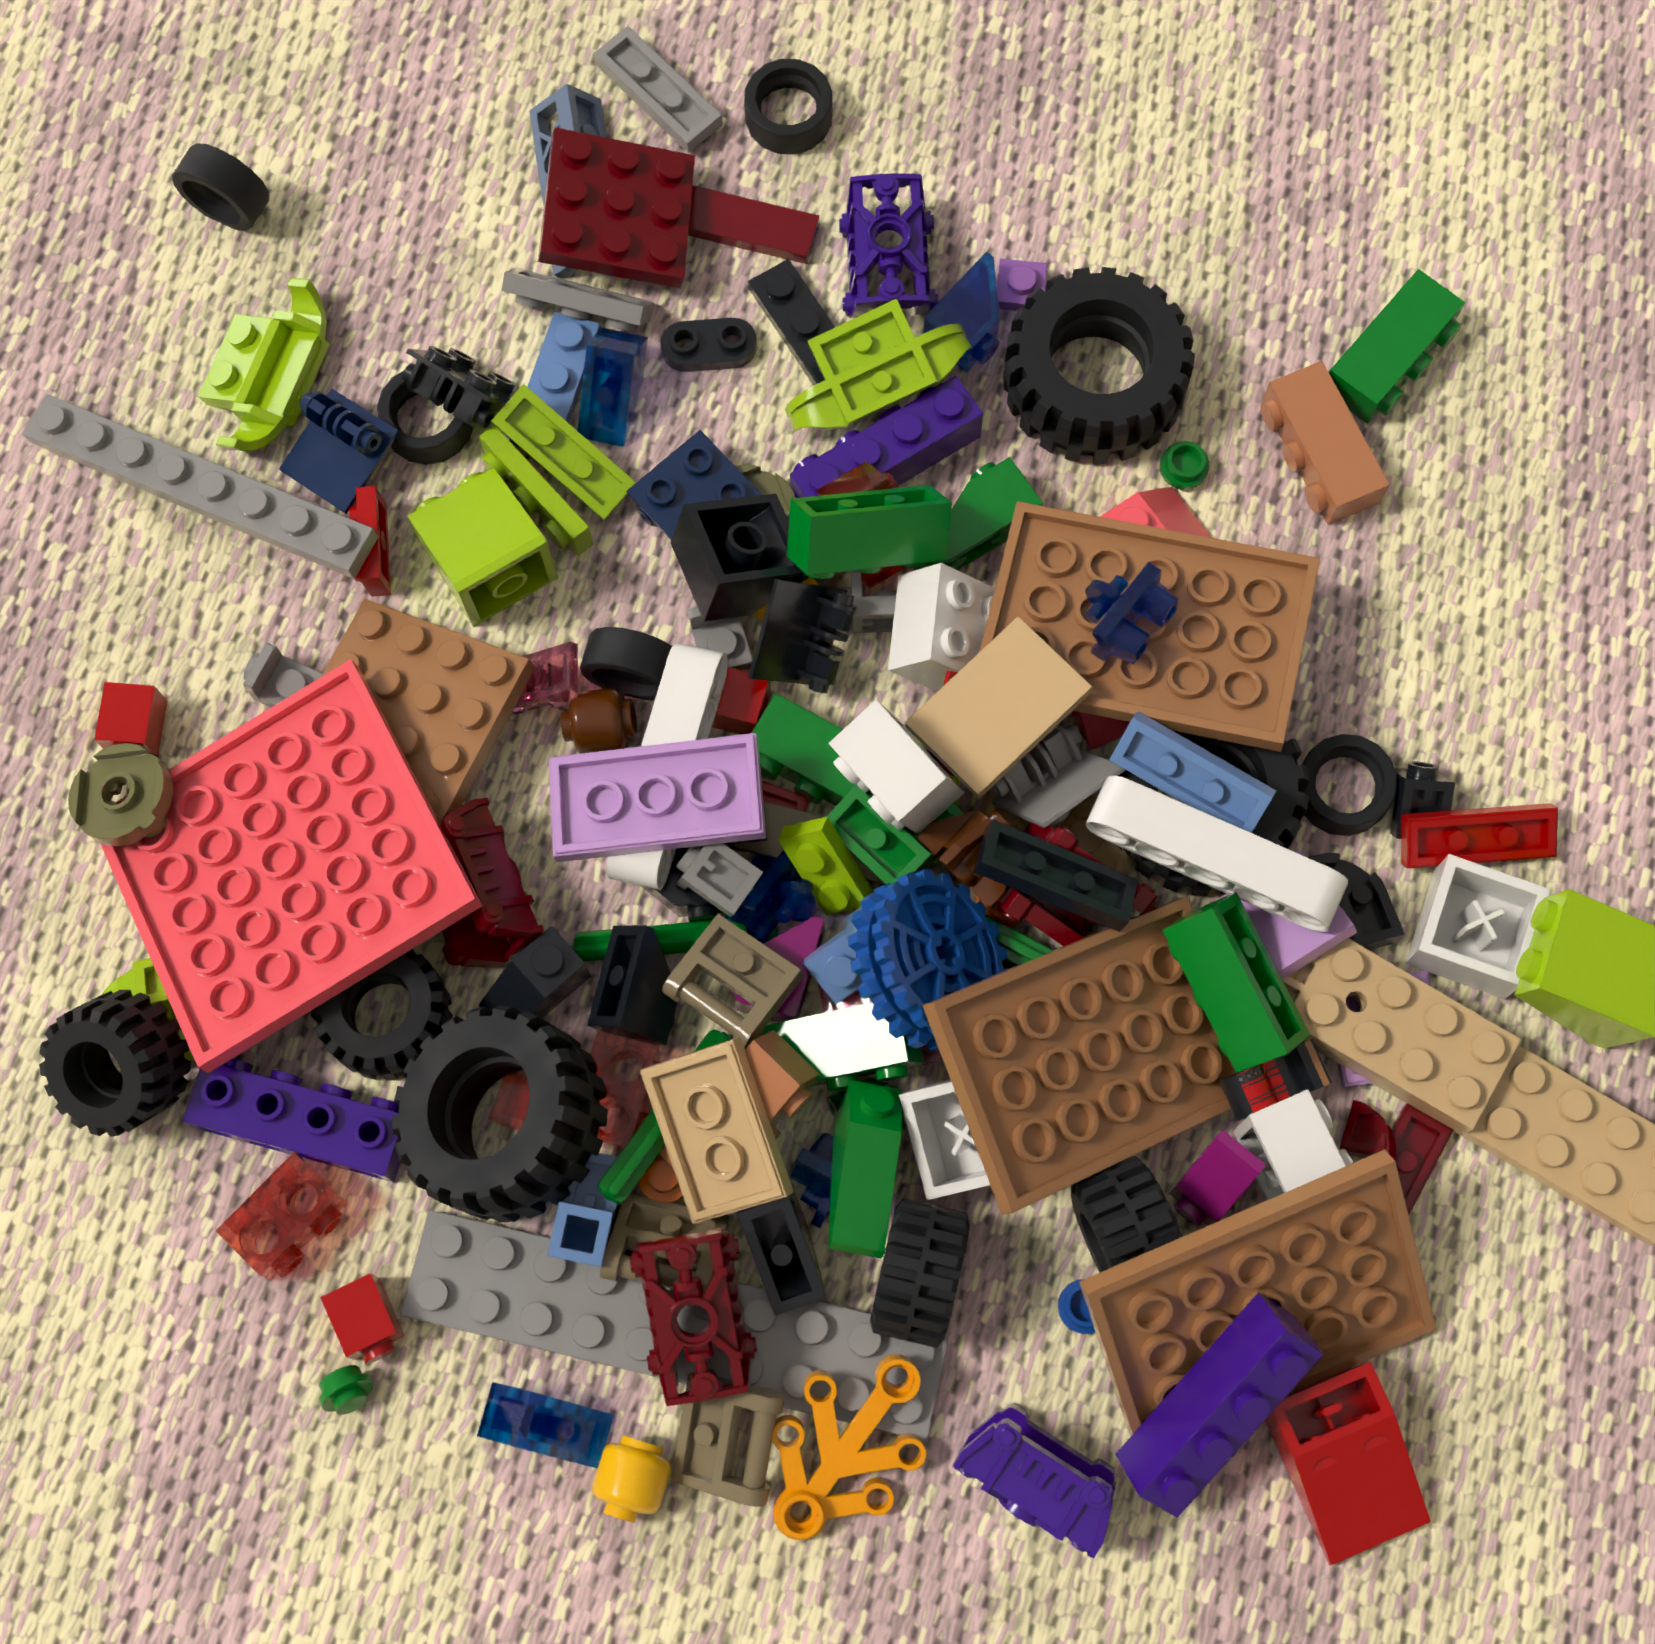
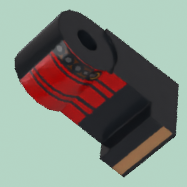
(1275, 1080)

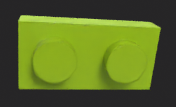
(827, 863)

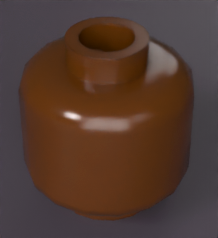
(599, 721)

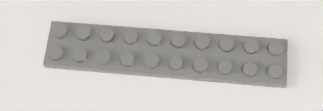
(511, 1291)

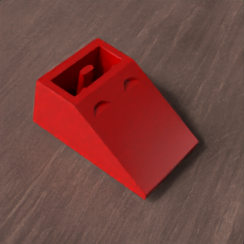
(1348, 1462)

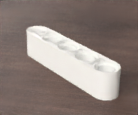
(680, 713)
(1217, 853)

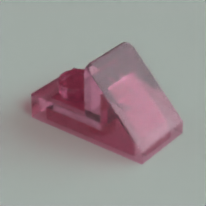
(553, 679)

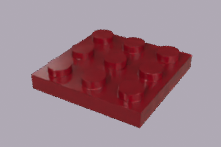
(616, 208)

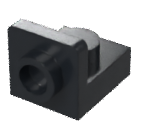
(1420, 790)

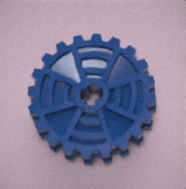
(918, 946)

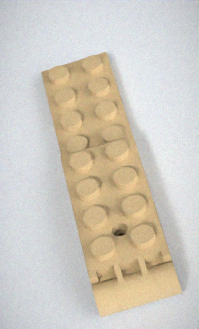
(1480, 1083)

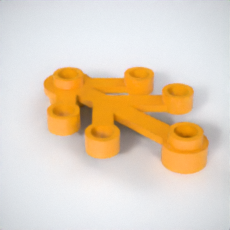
(842, 1454)

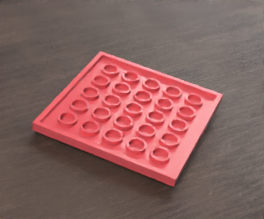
(288, 867)

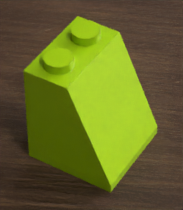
(484, 545)
(1590, 969)

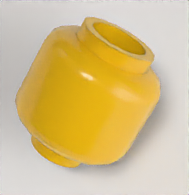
(631, 1478)

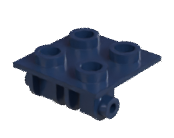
(337, 448)
(688, 475)

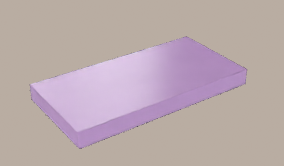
(656, 797)

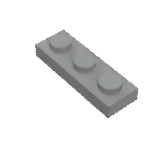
(658, 89)
(577, 299)

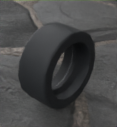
(788, 138)
(220, 186)
(414, 449)
(625, 661)
(1375, 761)

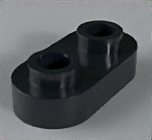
(708, 344)

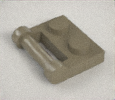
(741, 966)
(653, 1220)
(710, 1439)

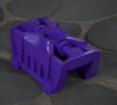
(863, 251)
(1040, 1478)

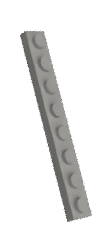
(201, 486)

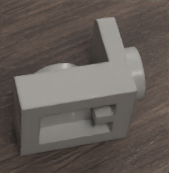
(873, 612)
(722, 636)
(274, 677)
(718, 875)

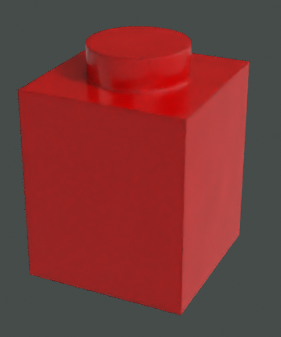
(741, 702)
(131, 716)
(363, 1319)

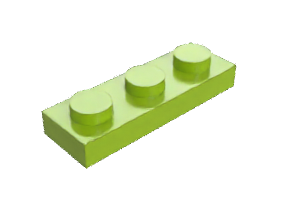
(563, 451)
(535, 492)

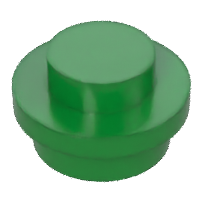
(1184, 465)
(345, 1390)

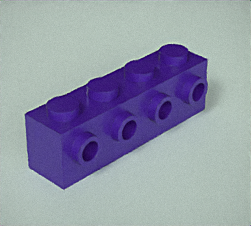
(900, 441)
(296, 1119)
(1218, 1405)

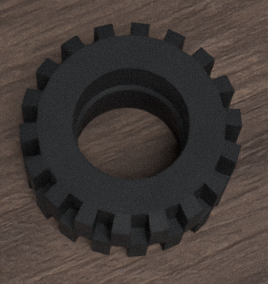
(391, 1052)
(88, 1082)
(1123, 1213)
(920, 1273)

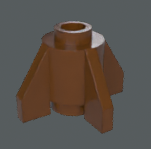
(962, 839)

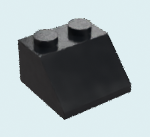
(733, 553)

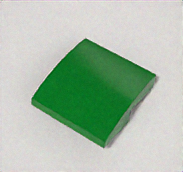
(880, 844)

